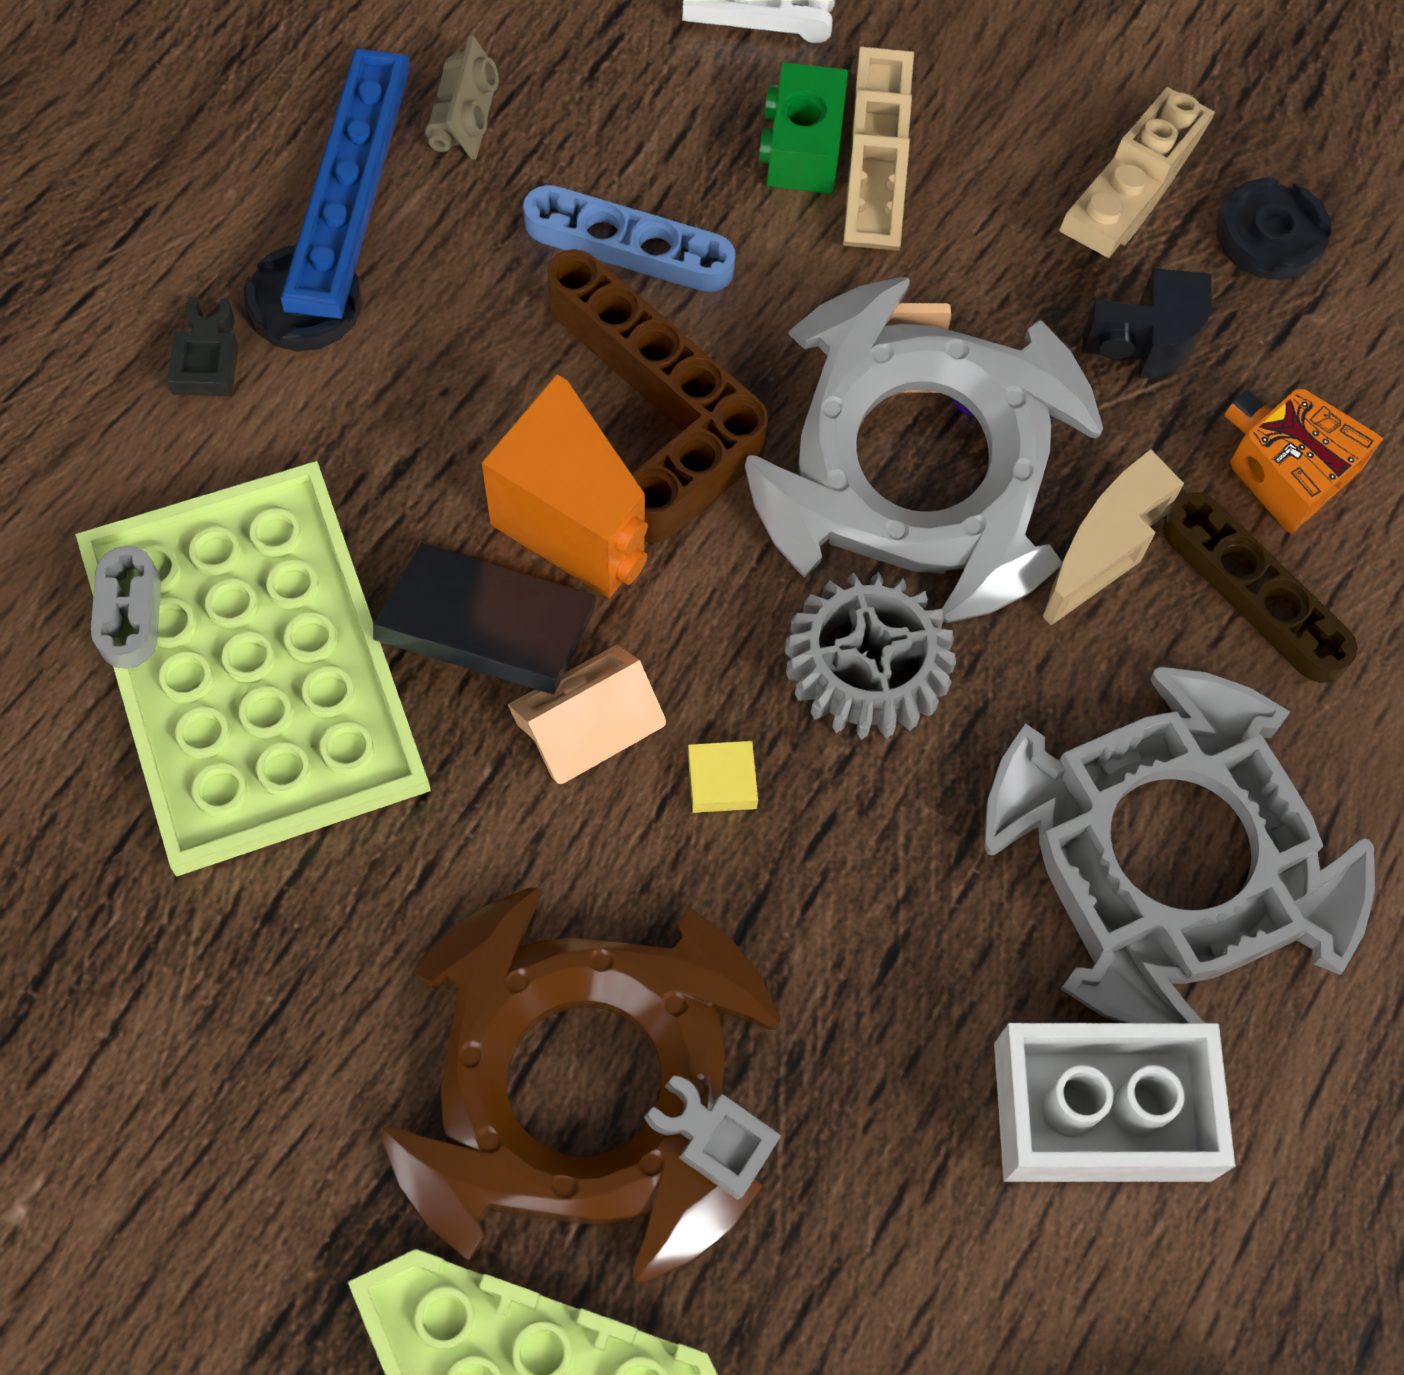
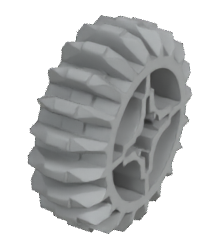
(889, 627)

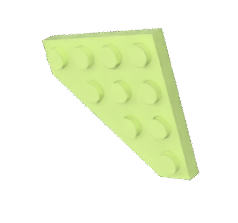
(458, 1322)

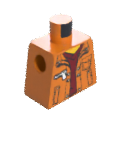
(1297, 453)

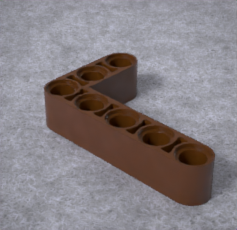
(666, 384)

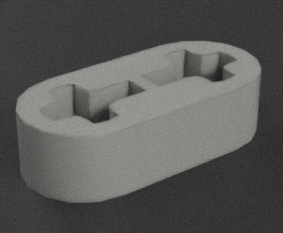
(112, 606)

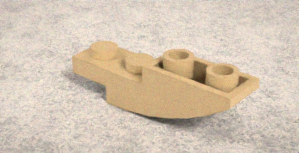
(1138, 173)

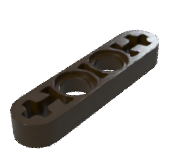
(1266, 580)

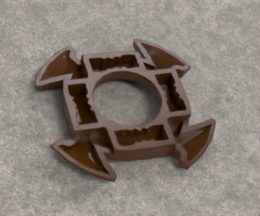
(498, 1002)

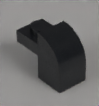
(1157, 330)

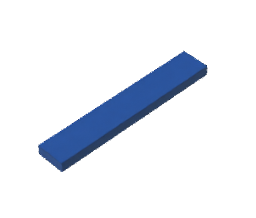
(346, 185)

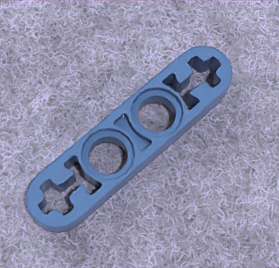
(633, 229)

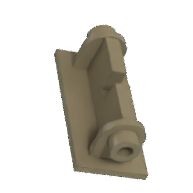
(466, 98)

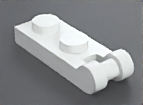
(809, 21)

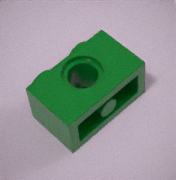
(806, 127)

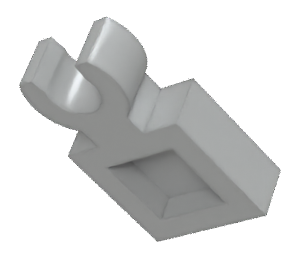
(723, 1141)

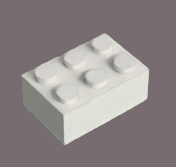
(1112, 1102)

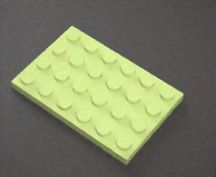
(264, 673)

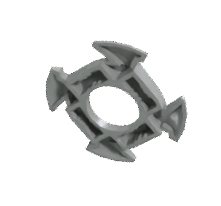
(1000, 385)
(1134, 940)

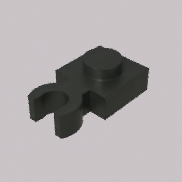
(207, 357)

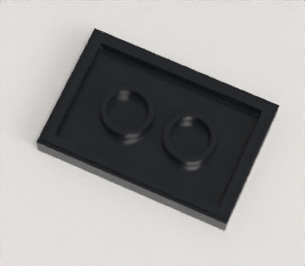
(485, 618)

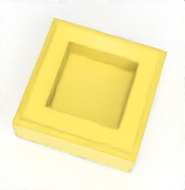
(722, 776)

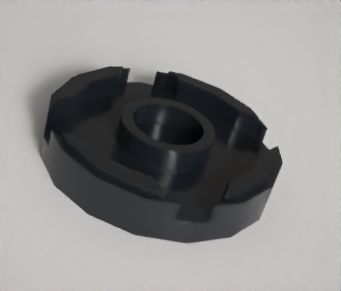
(1273, 229)
(289, 329)

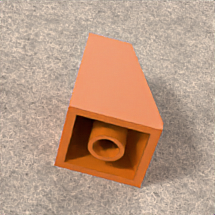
(567, 492)

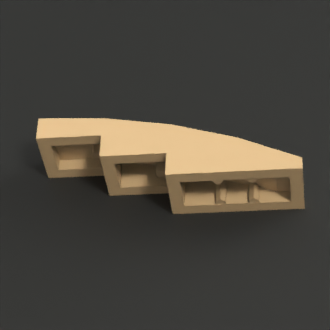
(879, 149)

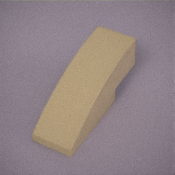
(1113, 533)

